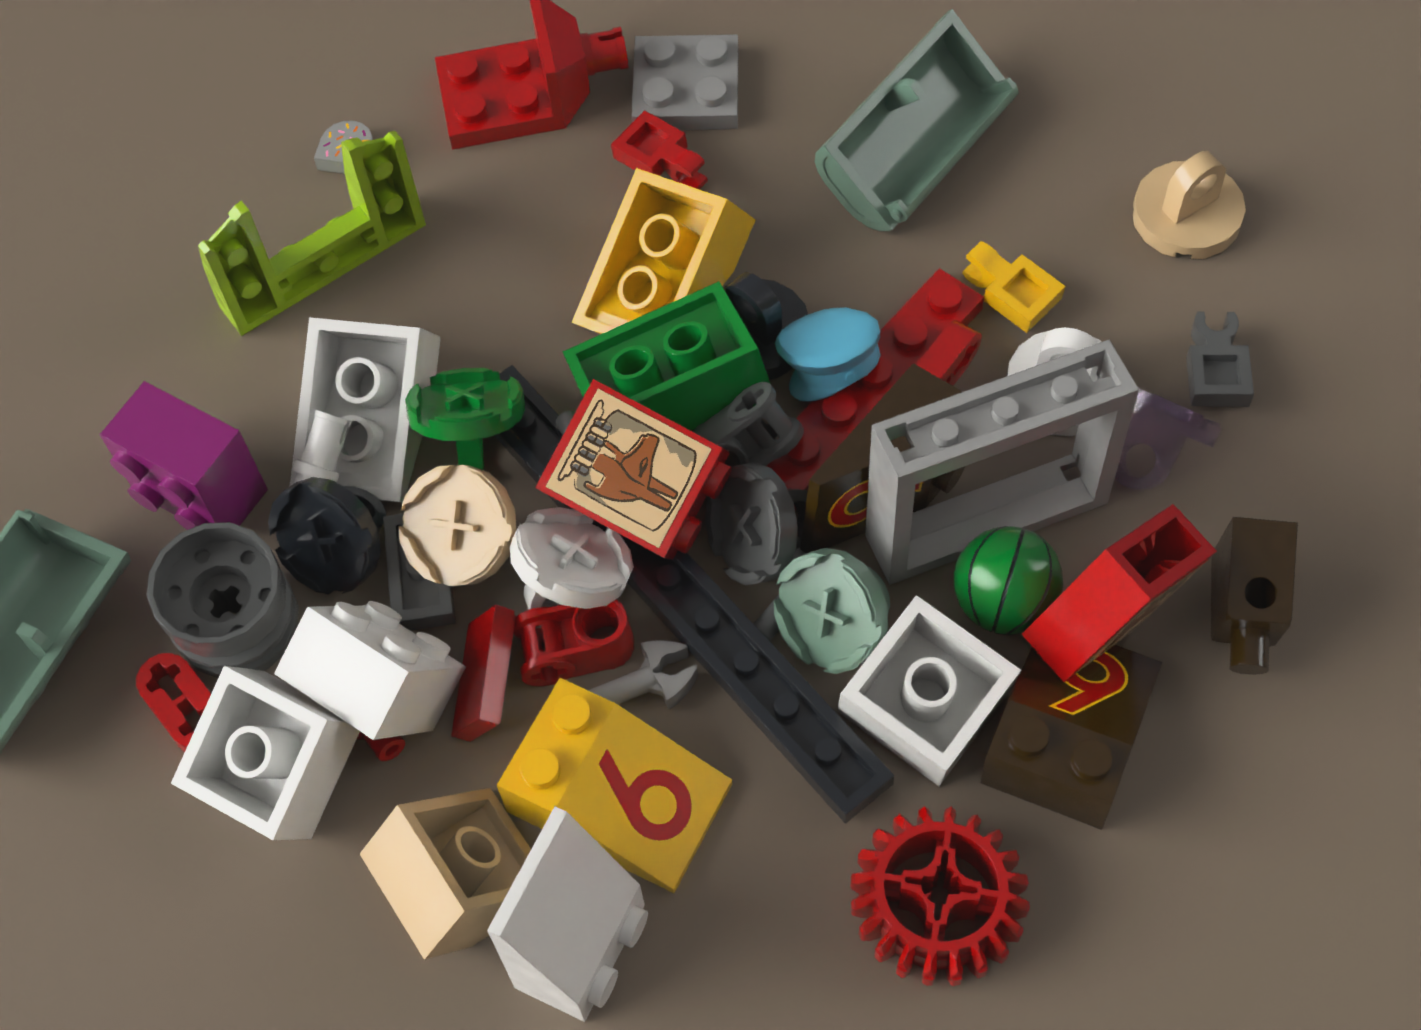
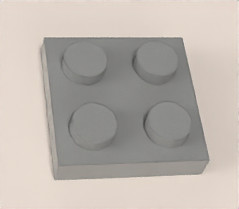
(687, 80)

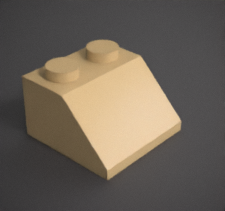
(447, 867)

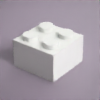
(370, 669)
(927, 690)
(265, 754)

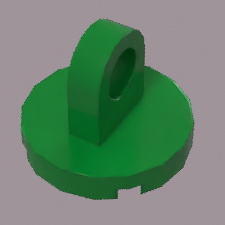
(465, 408)

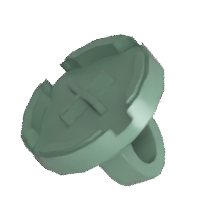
(831, 609)

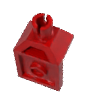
(525, 83)

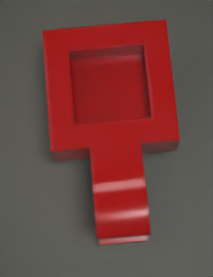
(657, 148)

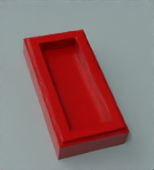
(485, 676)

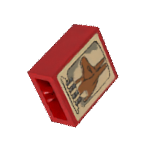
(635, 471)
(1118, 591)

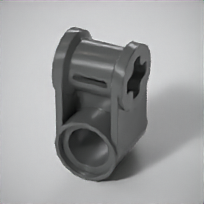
(745, 434)

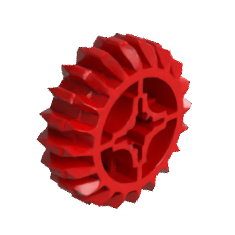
(963, 901)

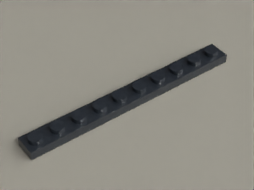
(728, 645)

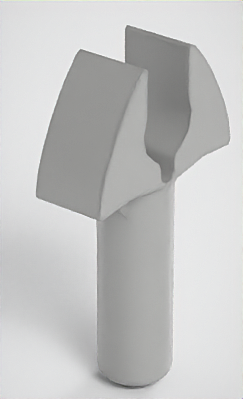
(650, 678)

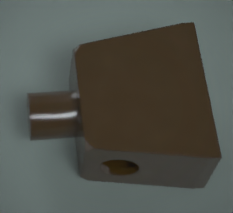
(1253, 589)

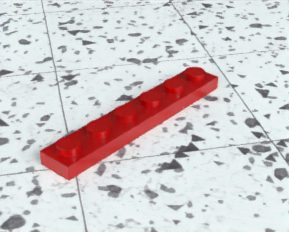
(901, 344)

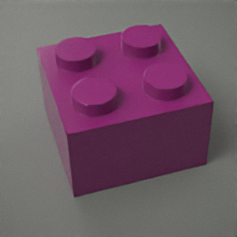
(182, 460)

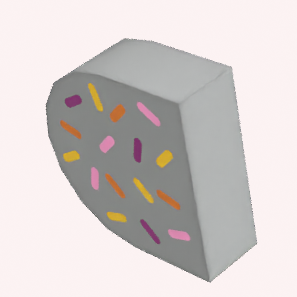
(329, 151)

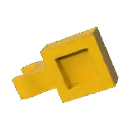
(1015, 290)

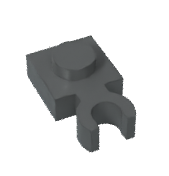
(1217, 369)

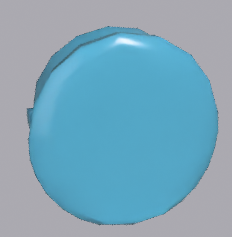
(829, 351)

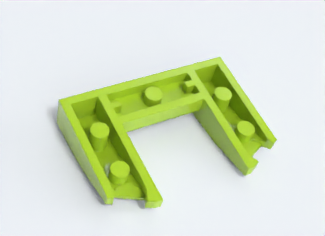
(384, 212)

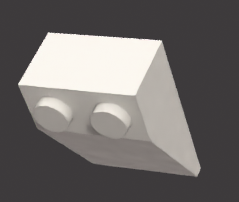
(364, 377)
(567, 919)

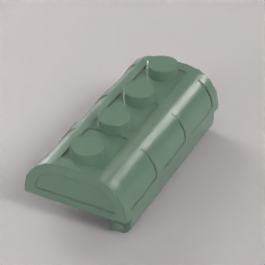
(914, 126)
(47, 596)

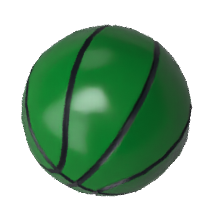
(1007, 579)

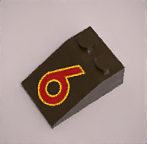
(840, 486)
(1071, 738)

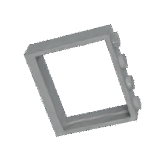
(986, 424)

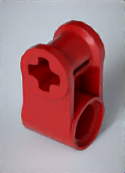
(569, 642)

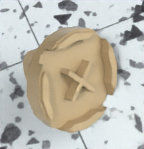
(1189, 207)
(457, 525)

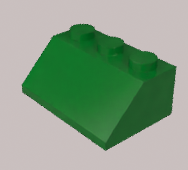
(676, 359)

